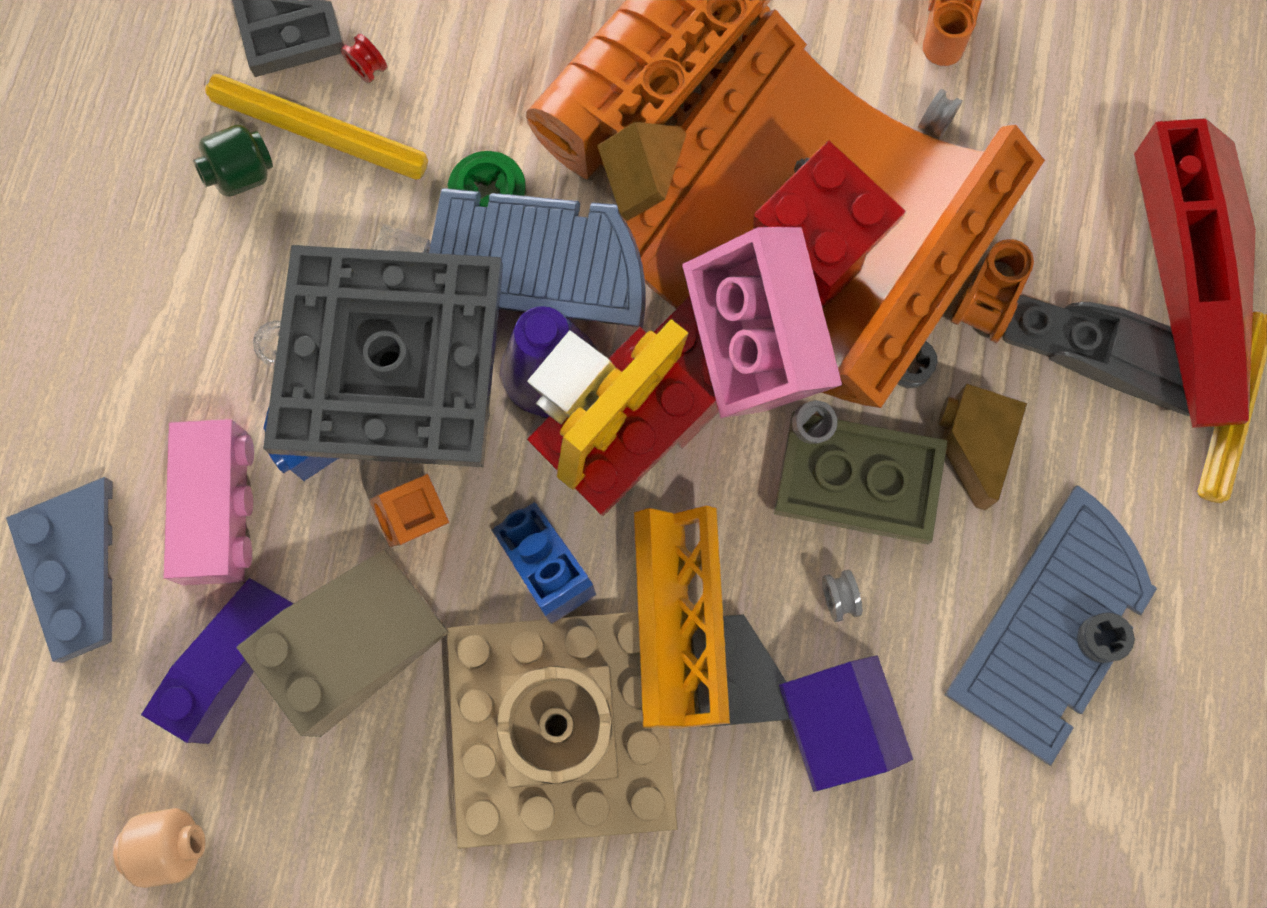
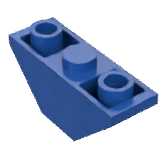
(544, 562)

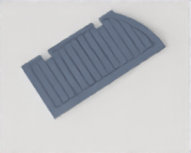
(549, 253)
(1029, 654)

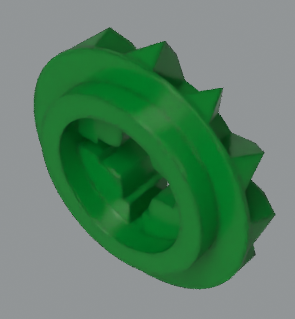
(487, 167)

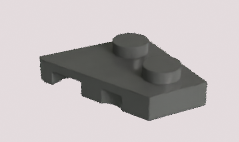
(287, 33)
(751, 676)

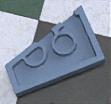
(66, 567)

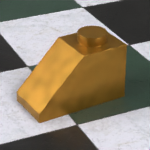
(981, 440)

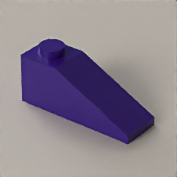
(212, 670)

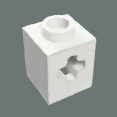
(570, 377)

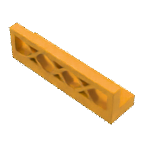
(670, 619)

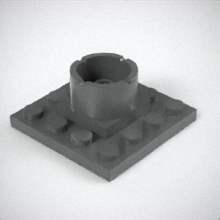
(385, 356)

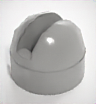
(821, 430)

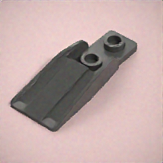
(1105, 346)

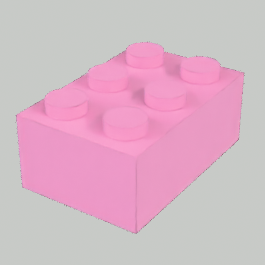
(761, 321)

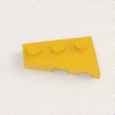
(600, 423)

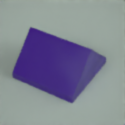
(846, 723)

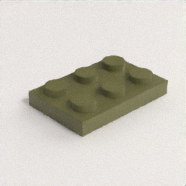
(864, 480)

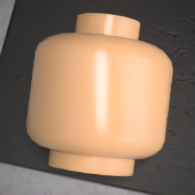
(159, 848)

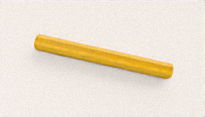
(317, 126)

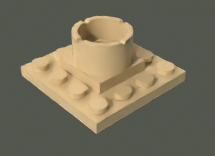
(521, 780)

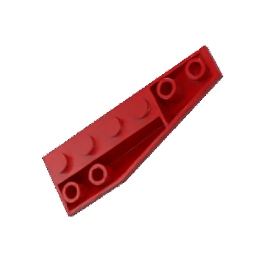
(1204, 261)

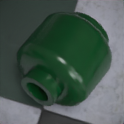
(233, 160)

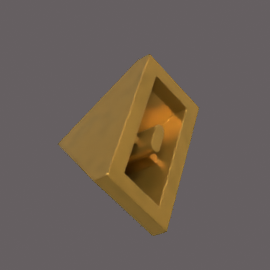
(641, 164)

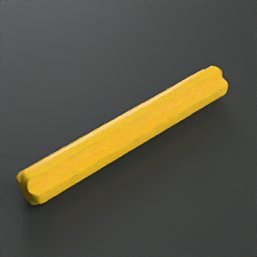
(1228, 441)

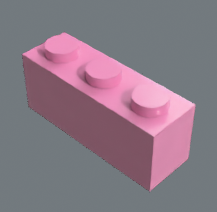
(207, 503)

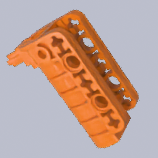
(638, 72)

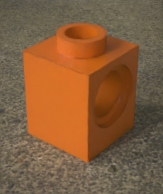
(409, 511)

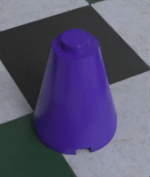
(530, 344)

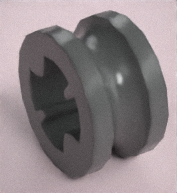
(927, 357)
(1108, 622)

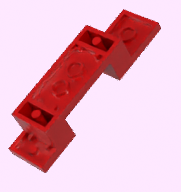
(841, 223)

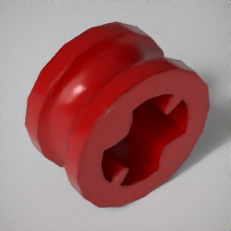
(364, 58)

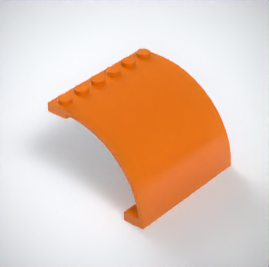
(743, 147)

